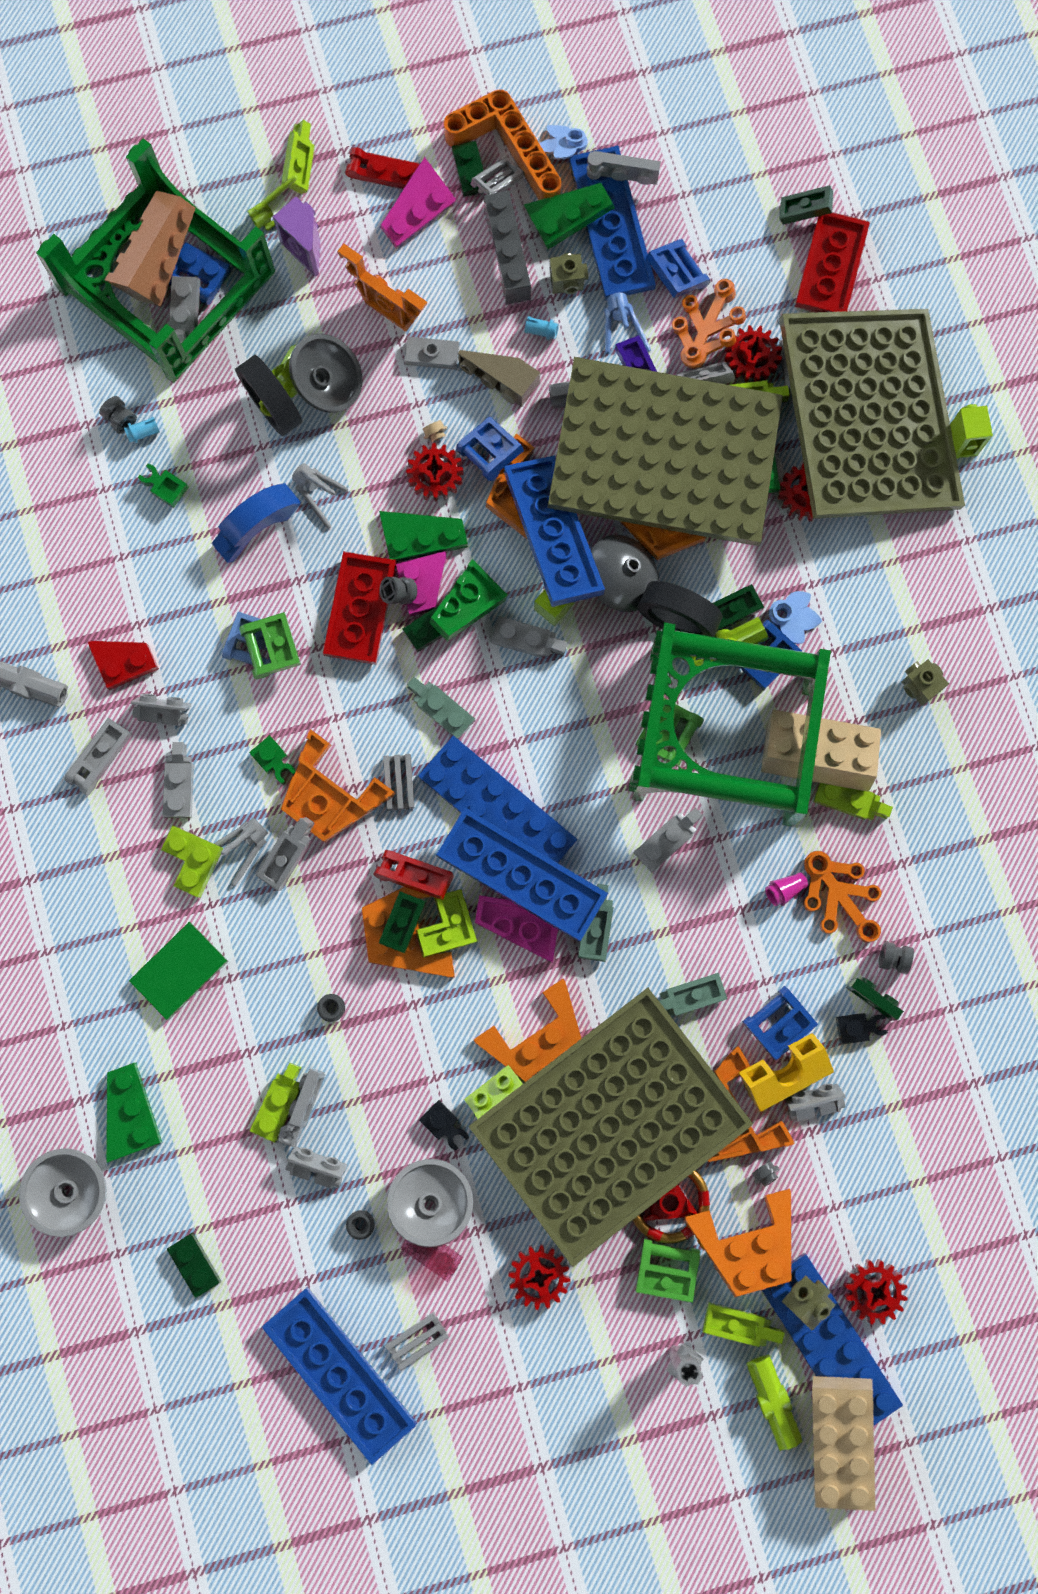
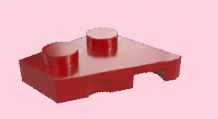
(122, 661)

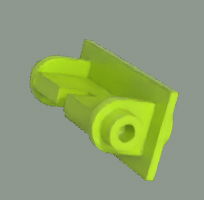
(493, 1091)

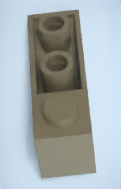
(504, 373)

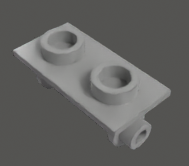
(150, 707)
(826, 1097)
(304, 1161)

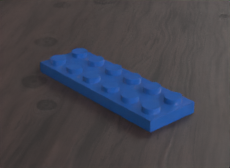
(617, 235)
(553, 535)
(474, 785)
(522, 874)
(833, 1345)
(339, 1375)

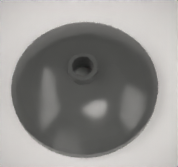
(334, 365)
(622, 583)

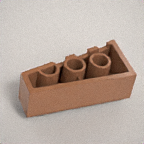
(154, 249)

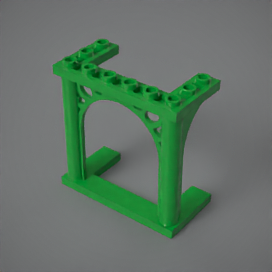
(164, 348)
(656, 776)

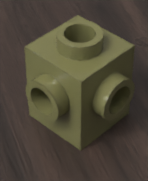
(567, 273)
(924, 681)
(809, 1302)

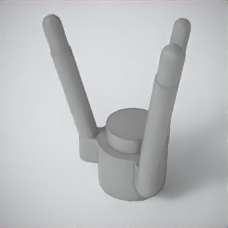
(308, 480)
(251, 833)

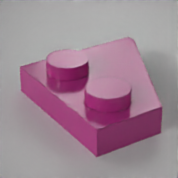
(428, 577)

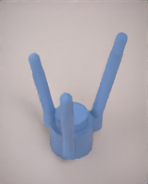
(620, 309)

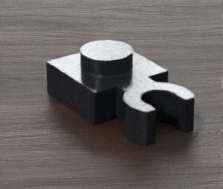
(856, 1029)
(440, 1122)

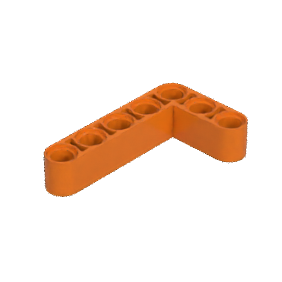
(514, 138)

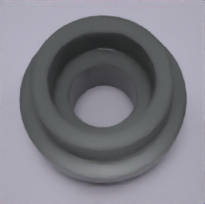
(322, 1007)
(766, 1174)
(351, 1225)

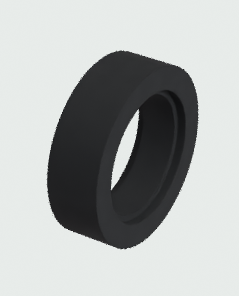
(264, 386)
(679, 606)

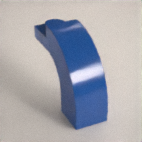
(252, 516)

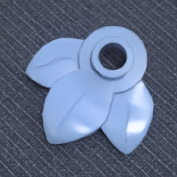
(564, 141)
(798, 616)

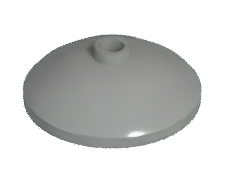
(434, 1182)
(44, 1197)

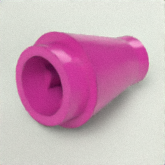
(784, 889)

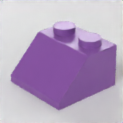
(299, 233)

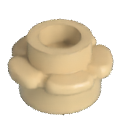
(435, 431)

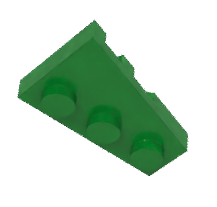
(568, 212)
(421, 535)
(467, 602)
(129, 1114)

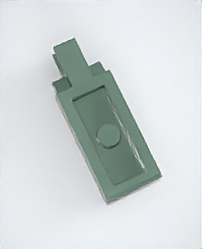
(441, 708)
(596, 939)
(693, 995)

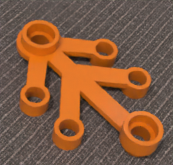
(708, 326)
(839, 893)

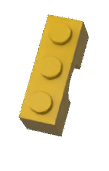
(807, 1065)

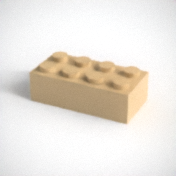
(844, 754)
(843, 1443)

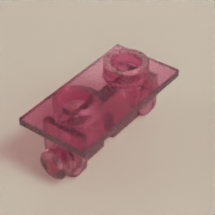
(439, 1259)

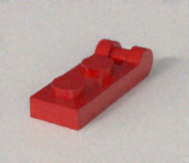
(380, 169)
(414, 874)

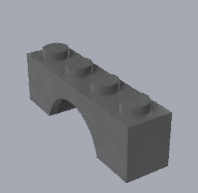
(508, 247)

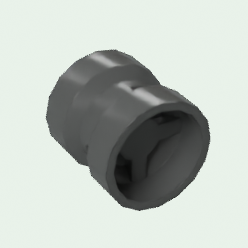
(115, 412)
(398, 590)
(896, 957)

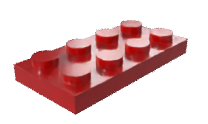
(832, 263)
(357, 609)

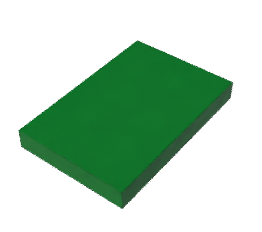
(178, 971)

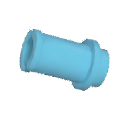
(541, 328)
(141, 430)

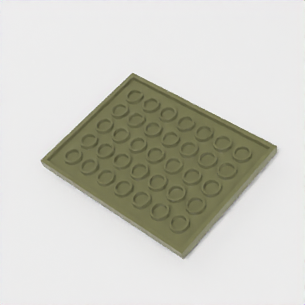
(871, 413)
(666, 451)
(610, 1126)

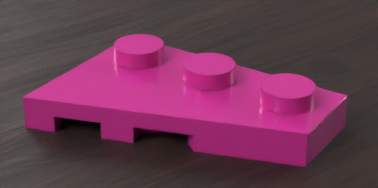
(417, 205)
(517, 926)

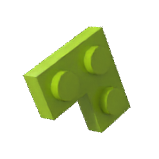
(199, 859)
(453, 931)

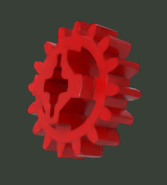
(765, 356)
(446, 472)
(795, 497)
(526, 1282)
(881, 1282)

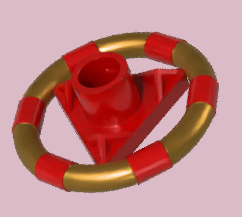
(670, 1206)

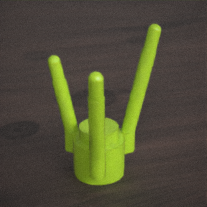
(261, 213)

